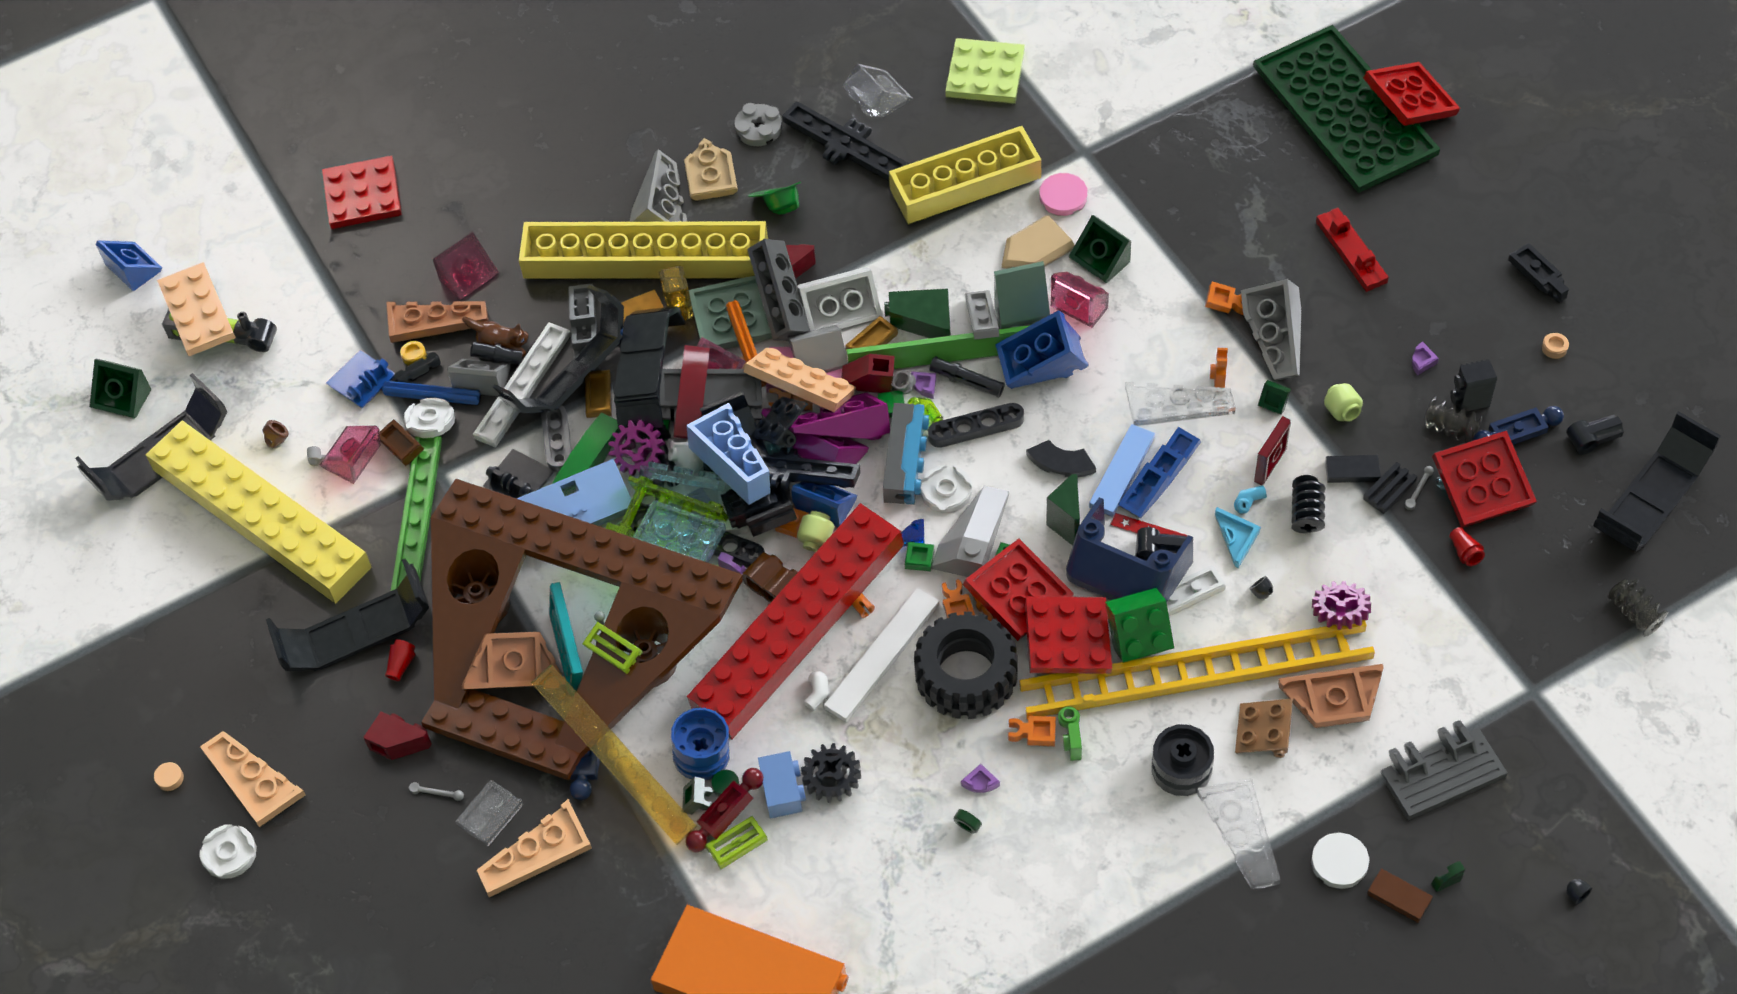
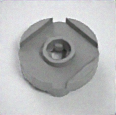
(758, 113)

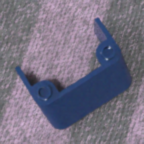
(1117, 573)

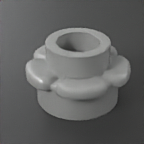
(900, 377)

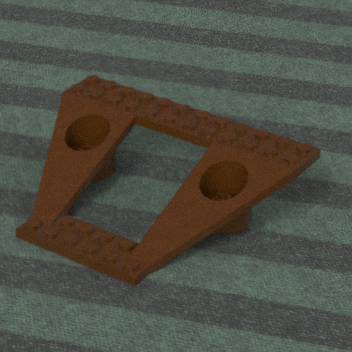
(484, 541)

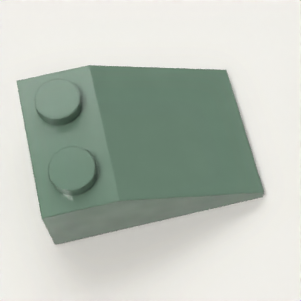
(1020, 295)

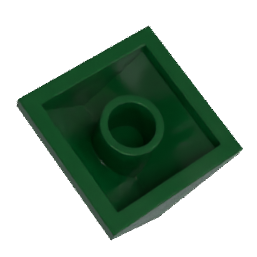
(1101, 249)
(118, 388)
(1063, 509)

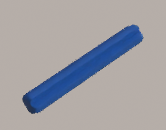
(422, 391)

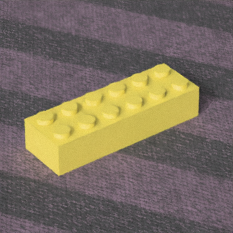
(965, 174)

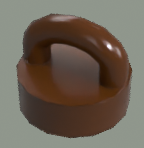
(274, 433)

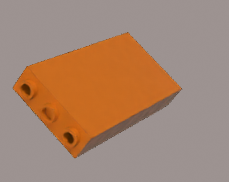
(729, 958)

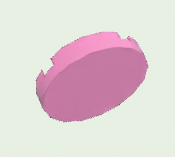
(1063, 194)

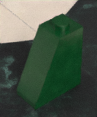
(920, 312)

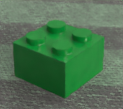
(1139, 625)

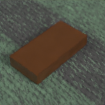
(400, 442)
(1399, 895)

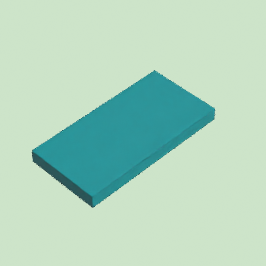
(564, 636)

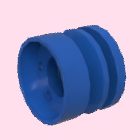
(700, 743)

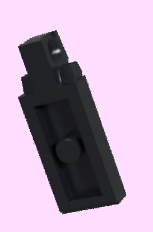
(1539, 271)

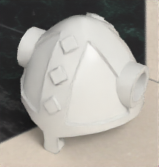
(683, 455)

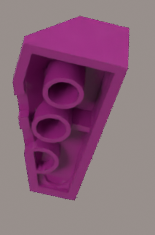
(859, 417)
(827, 447)

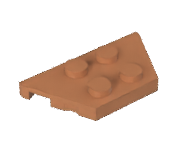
(508, 661)
(1334, 695)

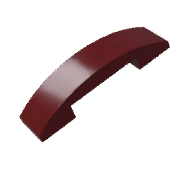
(691, 388)

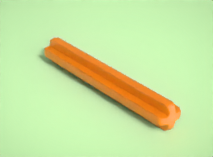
(742, 333)

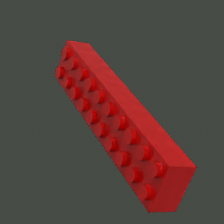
(797, 618)

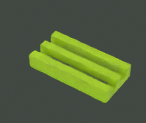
(630, 660)
(740, 851)

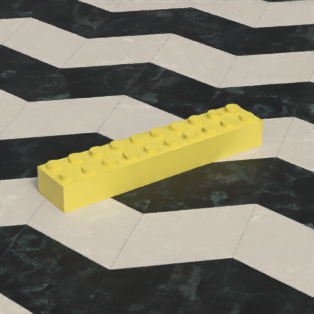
(638, 249)
(259, 511)

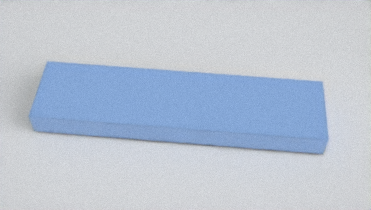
(1123, 468)

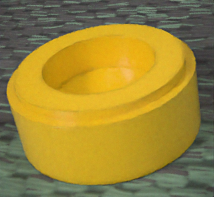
(412, 352)

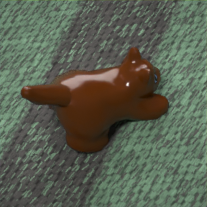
(492, 332)

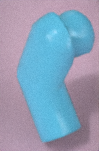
(1246, 497)

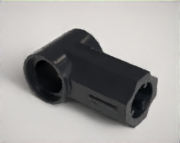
(1588, 436)
(1151, 540)

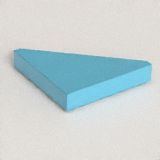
(1237, 533)

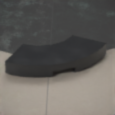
(1061, 461)

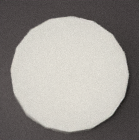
(429, 418)
(946, 489)
(228, 851)
(1340, 860)

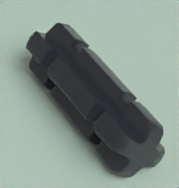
(417, 368)

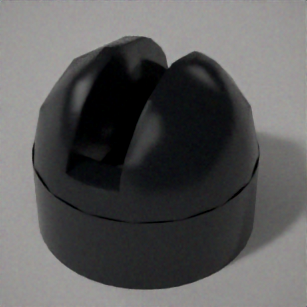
(1262, 588)
(1578, 890)

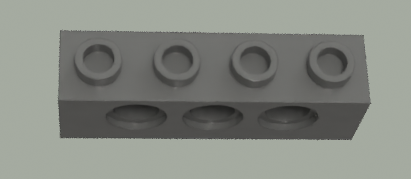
(778, 289)

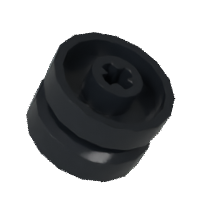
(1182, 759)

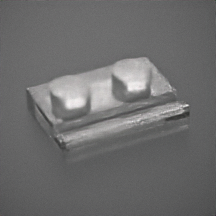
(489, 812)

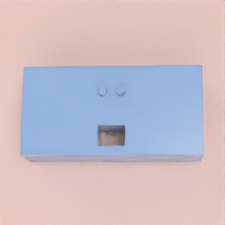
(590, 496)

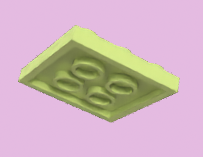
(985, 70)

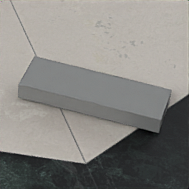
(982, 314)

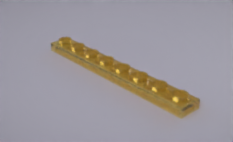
(614, 754)

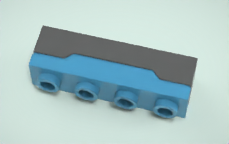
(904, 453)

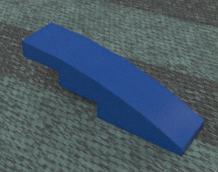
(1159, 473)

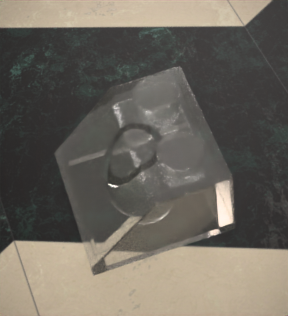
(875, 91)

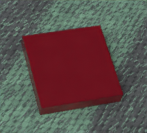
(1272, 451)

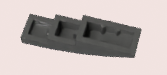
(582, 317)

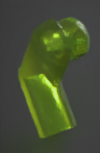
(930, 408)

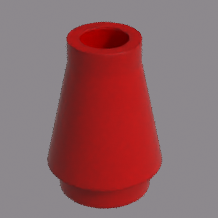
(1467, 548)
(400, 657)

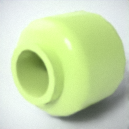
(1343, 402)
(814, 530)

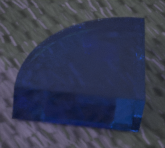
(914, 532)

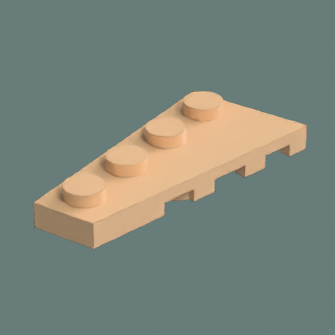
(250, 778)
(545, 846)

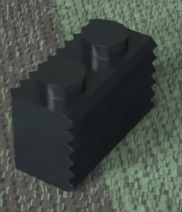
(1474, 386)

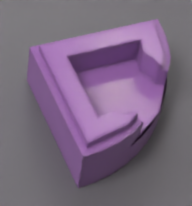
(1423, 358)
(925, 383)
(725, 561)
(980, 780)

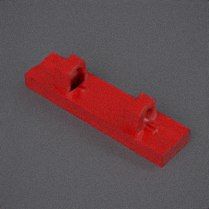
(1352, 249)

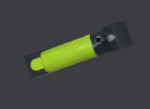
(256, 334)

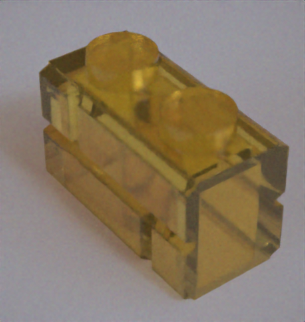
(676, 290)

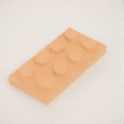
(196, 309)
(800, 379)

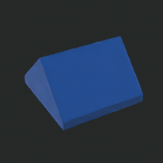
(128, 262)
(824, 499)

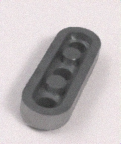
(556, 430)

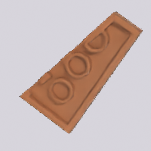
(420, 321)

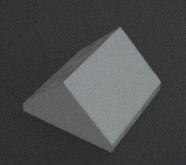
(820, 348)
(479, 375)

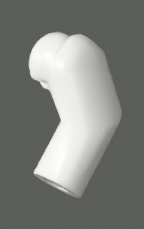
(820, 690)

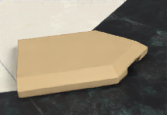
(710, 172)
(1036, 243)

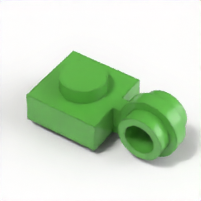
(1072, 740)

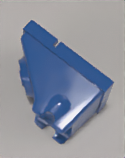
(1041, 352)

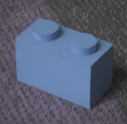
(780, 784)

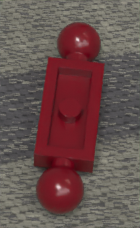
(724, 810)

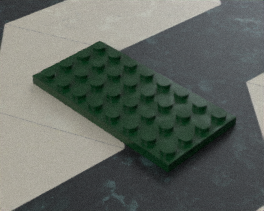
(1327, 94)

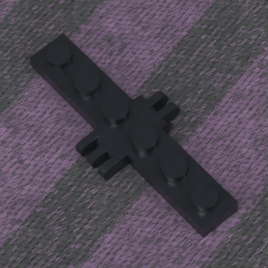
(842, 141)
(792, 468)

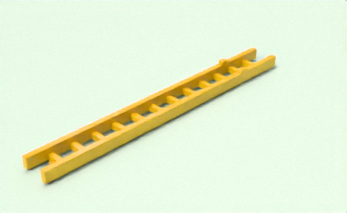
(1210, 680)

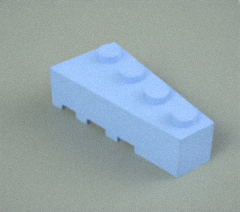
(729, 453)

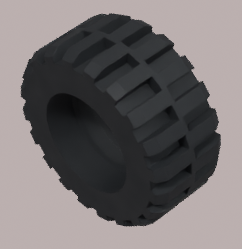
(961, 634)

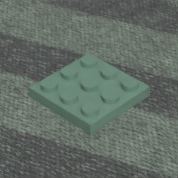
(712, 316)

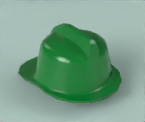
(780, 199)

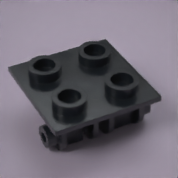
(776, 424)
(517, 475)
(738, 509)

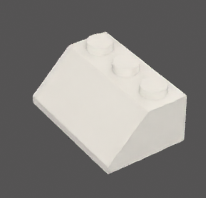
(841, 300)

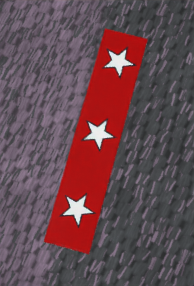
(1134, 525)

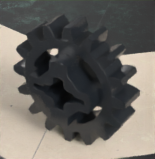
(832, 767)

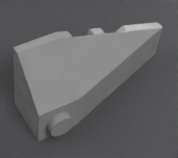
(659, 193)
(1276, 325)
(973, 535)

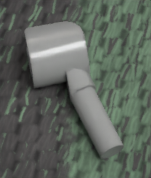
(314, 455)

